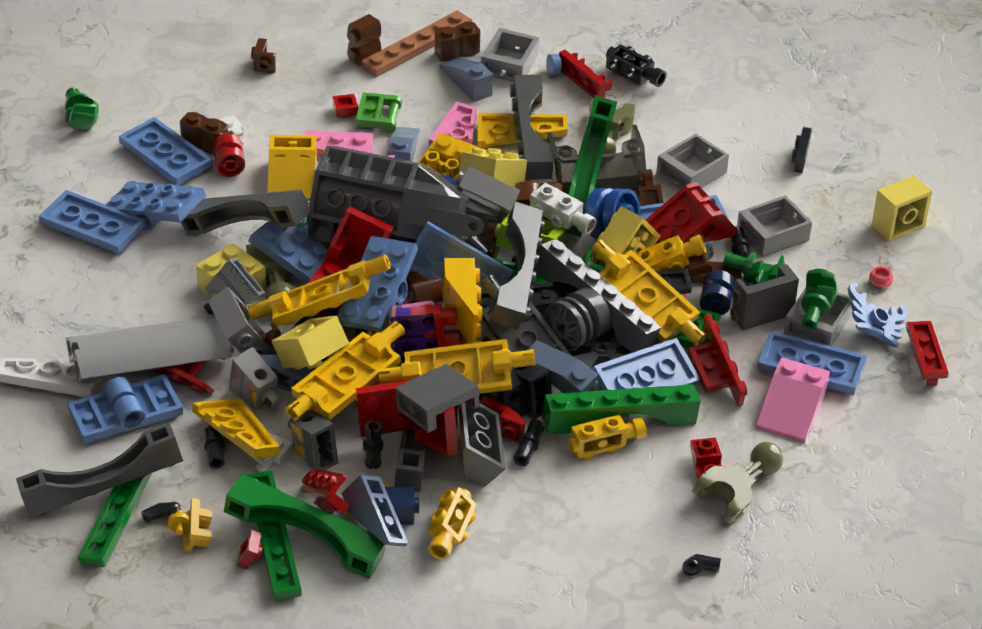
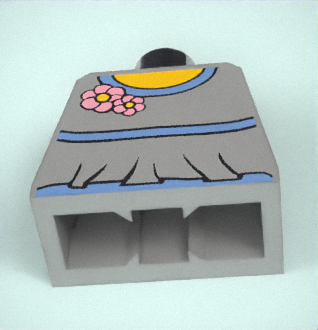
(238, 279)
(254, 381)

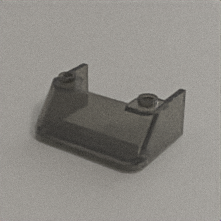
(615, 170)

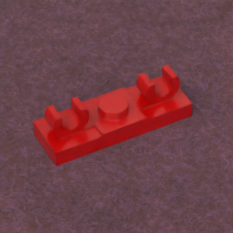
(583, 75)
(927, 351)

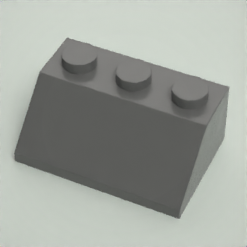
(481, 443)

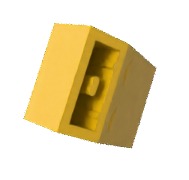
(445, 155)
(292, 163)
(463, 294)

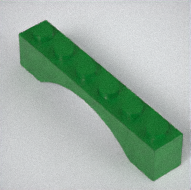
(591, 152)
(668, 403)
(258, 502)

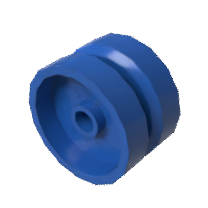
(605, 202)

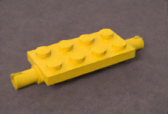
(650, 293)
(320, 294)
(483, 363)
(354, 366)

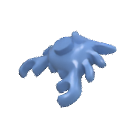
(876, 320)

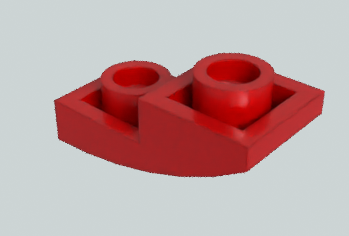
(511, 423)
(705, 454)

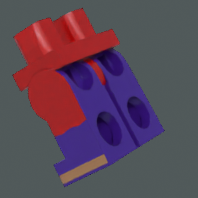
(425, 327)

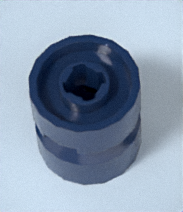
(717, 292)

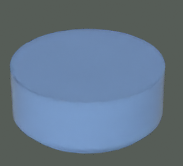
(553, 64)

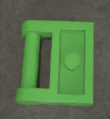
(371, 110)

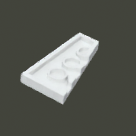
(46, 376)

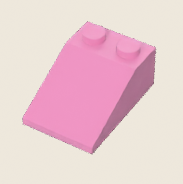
(793, 399)

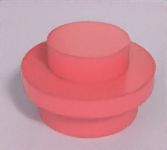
(881, 277)

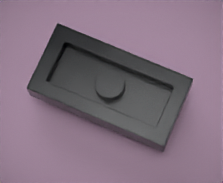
(800, 153)

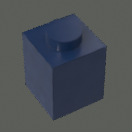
(404, 503)

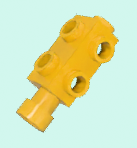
(672, 253)
(604, 435)
(450, 521)

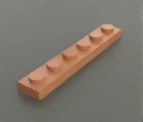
(410, 46)

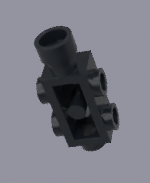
(634, 66)

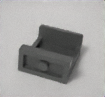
(765, 300)
(435, 393)

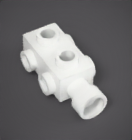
(562, 209)

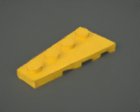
(498, 128)
(239, 425)

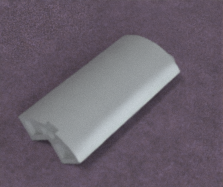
(147, 347)

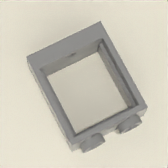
(511, 41)
(671, 167)
(486, 193)
(757, 235)
(236, 322)
(824, 332)

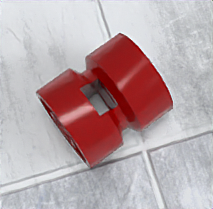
(228, 155)

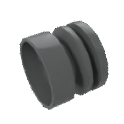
(579, 318)

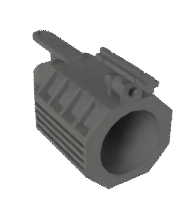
(391, 191)

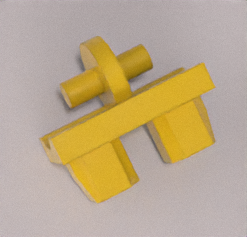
(189, 524)

